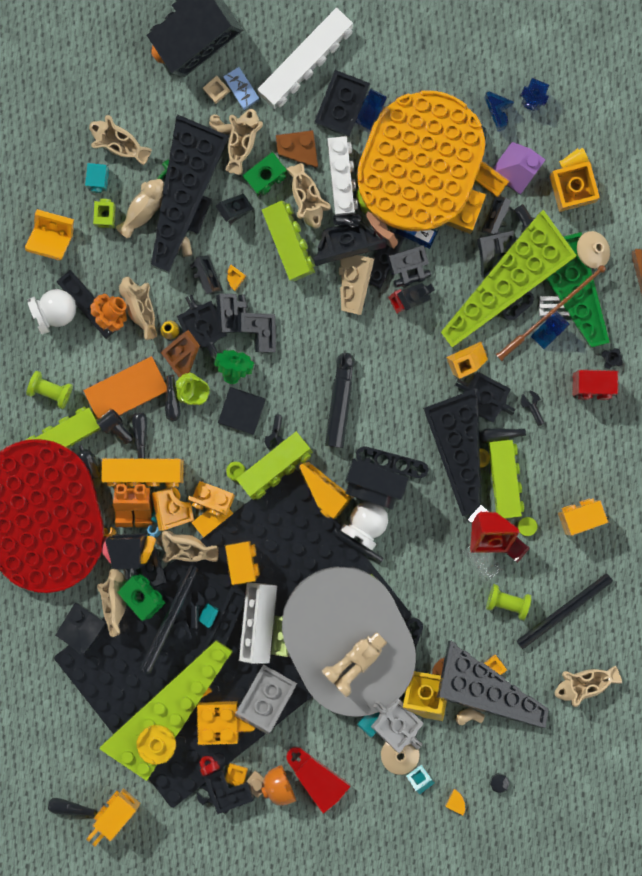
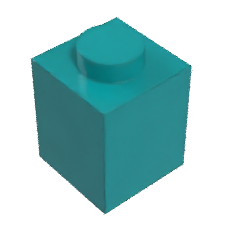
(97, 177)

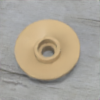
(589, 254)
(397, 766)

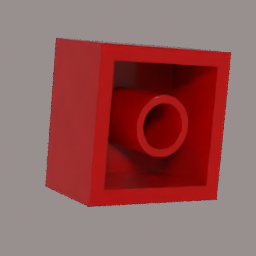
(595, 383)

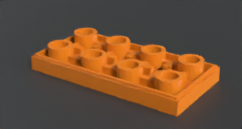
(127, 389)

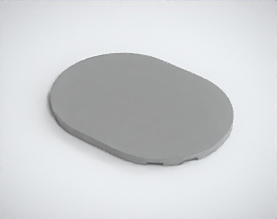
(325, 622)

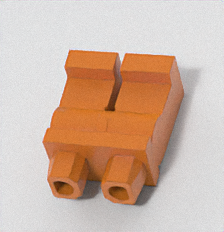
(132, 502)

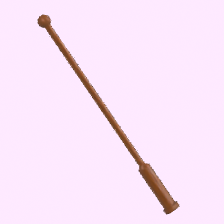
(518, 340)

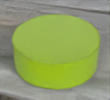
(234, 470)
(527, 526)

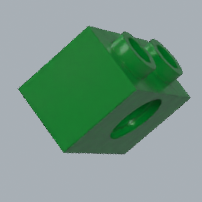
(268, 164)
(131, 595)

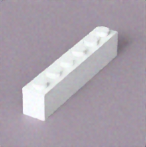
(305, 58)

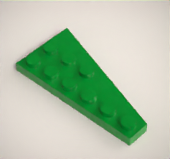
(584, 305)

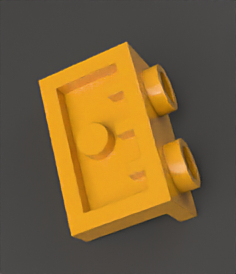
(211, 498)

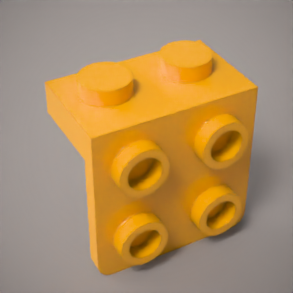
(50, 235)

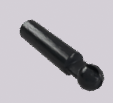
(340, 401)

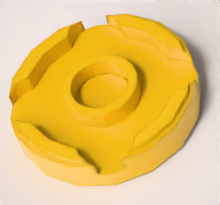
(156, 744)

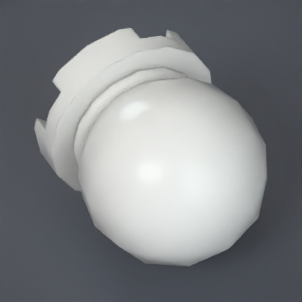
(54, 309)
(367, 522)

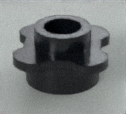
(607, 357)

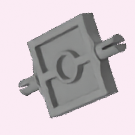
(397, 725)

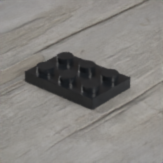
(342, 103)

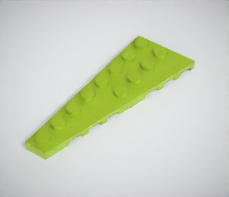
(526, 264)
(168, 708)

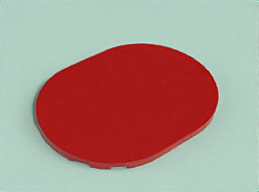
(47, 517)

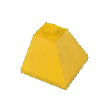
(422, 696)

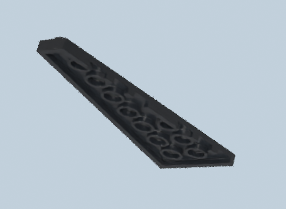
(189, 171)

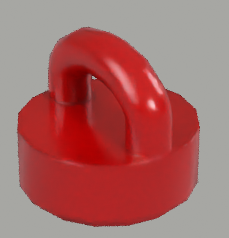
(212, 767)

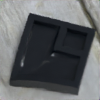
(493, 249)
(81, 628)

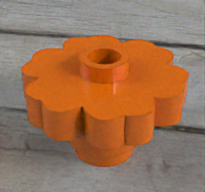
(109, 312)

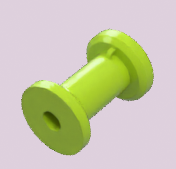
(49, 389)
(508, 602)

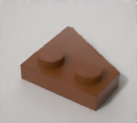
(298, 146)
(181, 353)

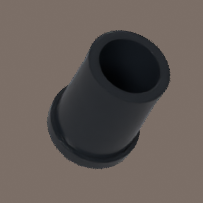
(89, 460)

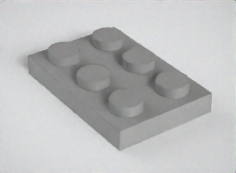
(265, 699)

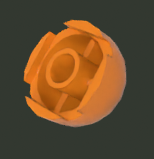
(278, 787)

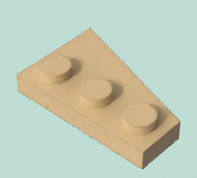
(355, 279)

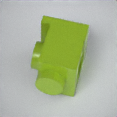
(99, 208)

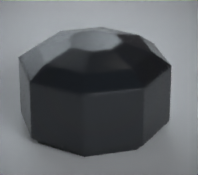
(499, 782)

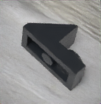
(234, 208)

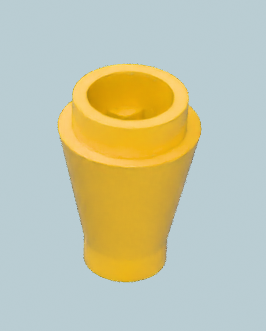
(576, 157)
(173, 333)

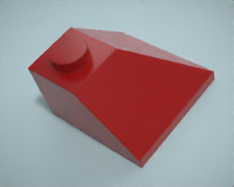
(492, 533)

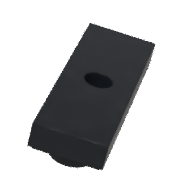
(381, 269)

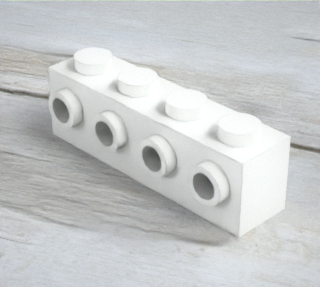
(341, 176)
(258, 623)

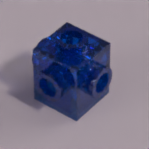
(534, 95)

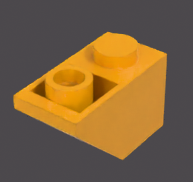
(467, 360)

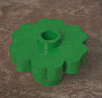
(233, 365)

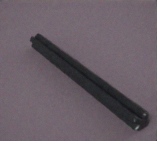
(564, 611)
(169, 619)

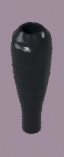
(172, 405)
(139, 427)
(499, 434)
(66, 807)

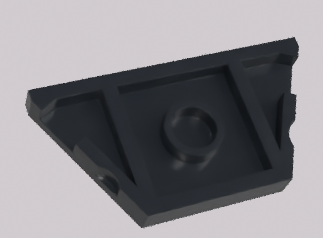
(345, 242)

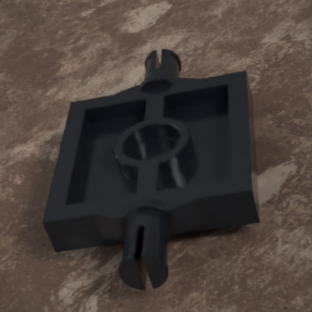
(202, 324)
(491, 396)

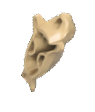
(242, 139)
(117, 140)
(307, 197)
(142, 207)
(139, 306)
(185, 548)
(112, 603)
(586, 684)

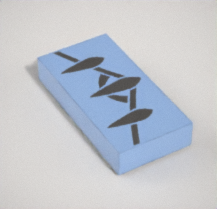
(241, 88)

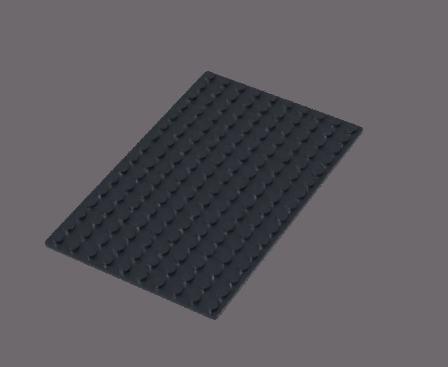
(290, 545)

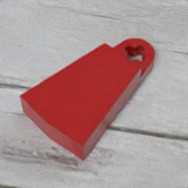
(320, 782)

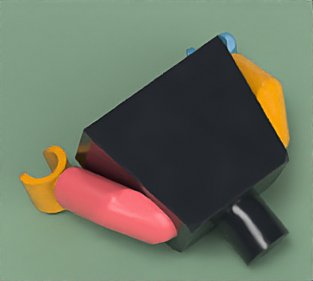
(128, 550)

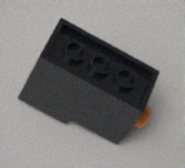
(192, 34)

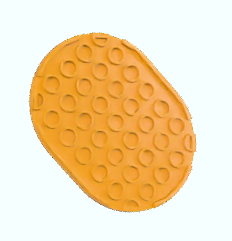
(421, 161)

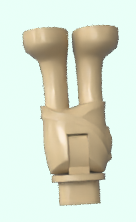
(363, 655)

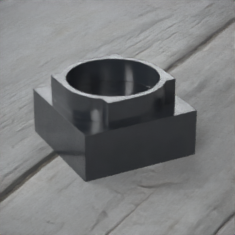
(375, 484)

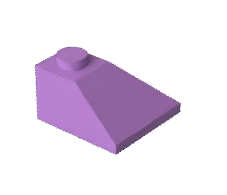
(519, 166)

